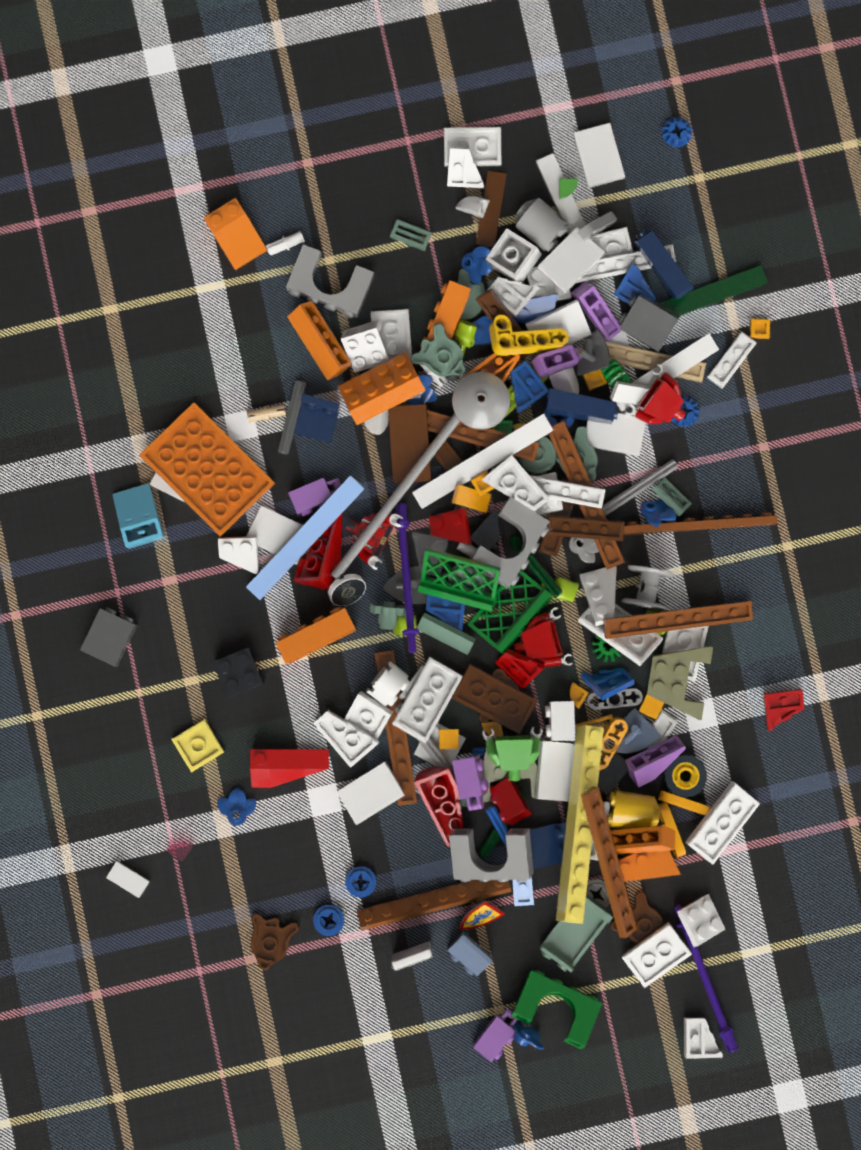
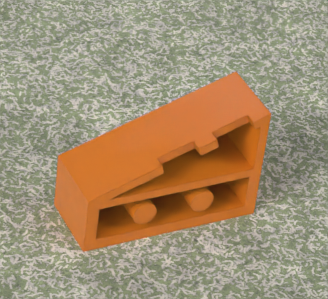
(498, 366)
(647, 865)

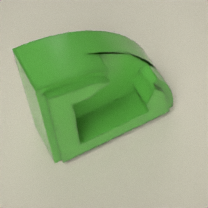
(567, 187)

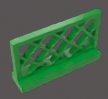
(457, 591)
(515, 630)

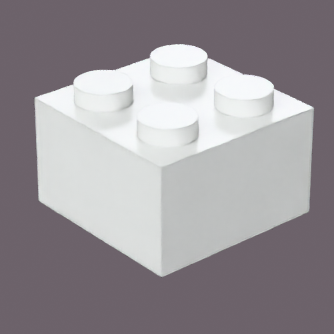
(513, 256)
(561, 721)

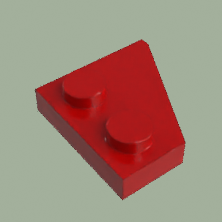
(451, 526)
(519, 667)
(781, 706)

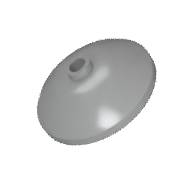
(480, 414)

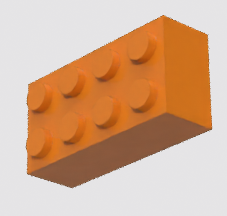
(381, 388)
(315, 636)

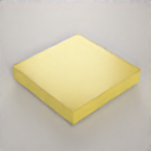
(198, 745)

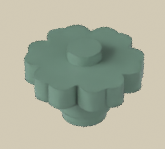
(388, 613)

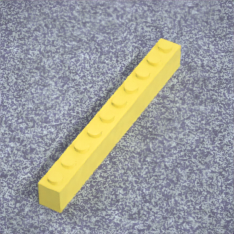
(578, 834)

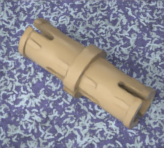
(266, 413)

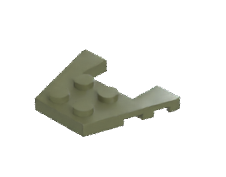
(670, 676)
(494, 773)

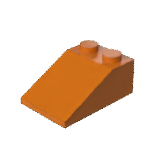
(235, 234)

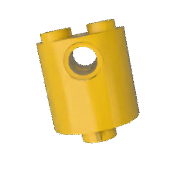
(632, 810)

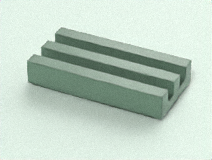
(409, 242)
(671, 496)

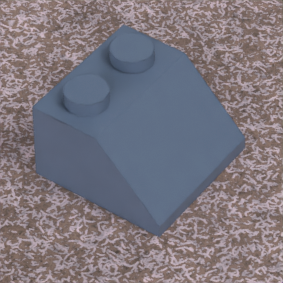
(470, 954)

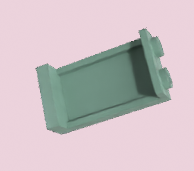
(570, 940)

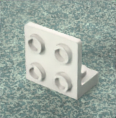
(364, 346)

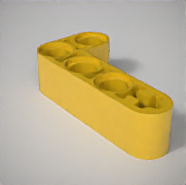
(528, 337)

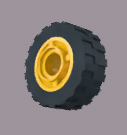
(697, 780)

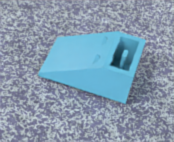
(138, 516)

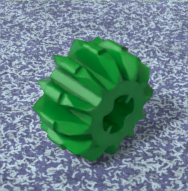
(615, 372)
(610, 652)

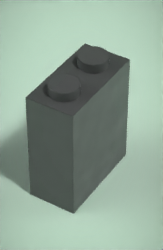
(648, 321)
(109, 636)

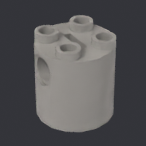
(541, 224)

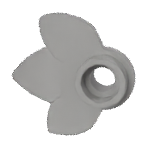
(587, 548)

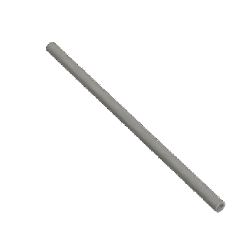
(395, 497)

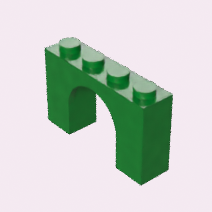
(583, 1007)

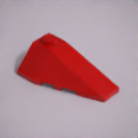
(321, 558)
(281, 766)
(441, 798)

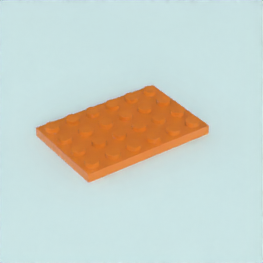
(207, 469)

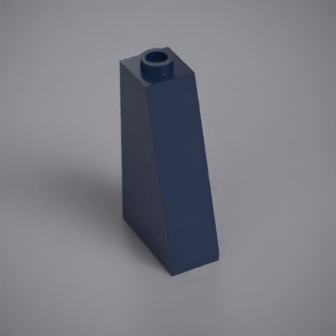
(662, 264)
(579, 407)

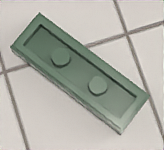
(446, 633)

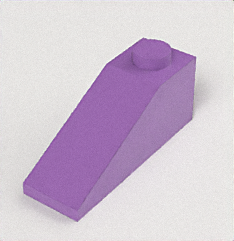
(596, 310)
(653, 761)

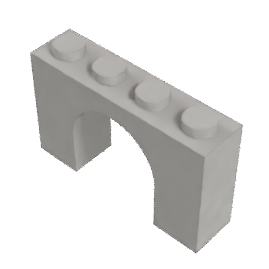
(348, 301)
(531, 528)
(469, 866)

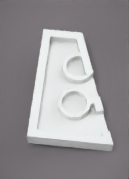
(516, 483)
(600, 593)
(345, 738)

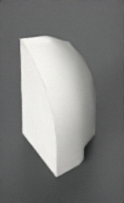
(473, 205)
(565, 381)
(378, 423)

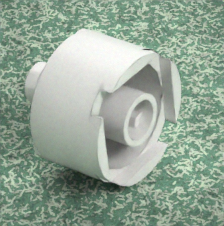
(388, 684)

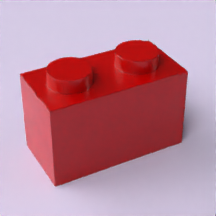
(510, 802)

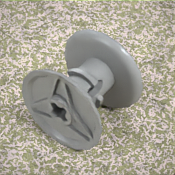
(648, 596)

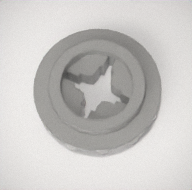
(596, 885)

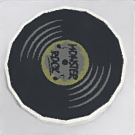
(347, 590)

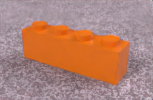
(449, 309)
(319, 340)
(643, 840)

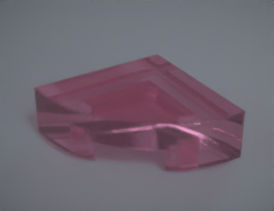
(180, 850)

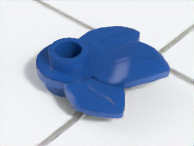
(478, 264)
(425, 397)
(657, 511)
(236, 804)
(527, 1036)

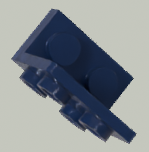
(317, 418)
(547, 844)

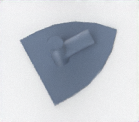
(639, 734)

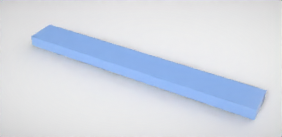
(305, 537)

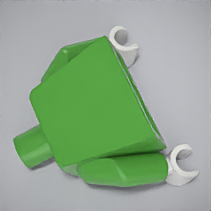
(513, 752)

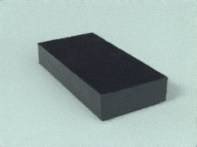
(612, 774)

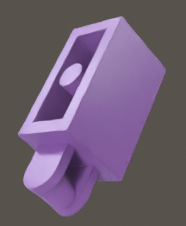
(555, 361)
(312, 495)
(471, 780)
(495, 1036)

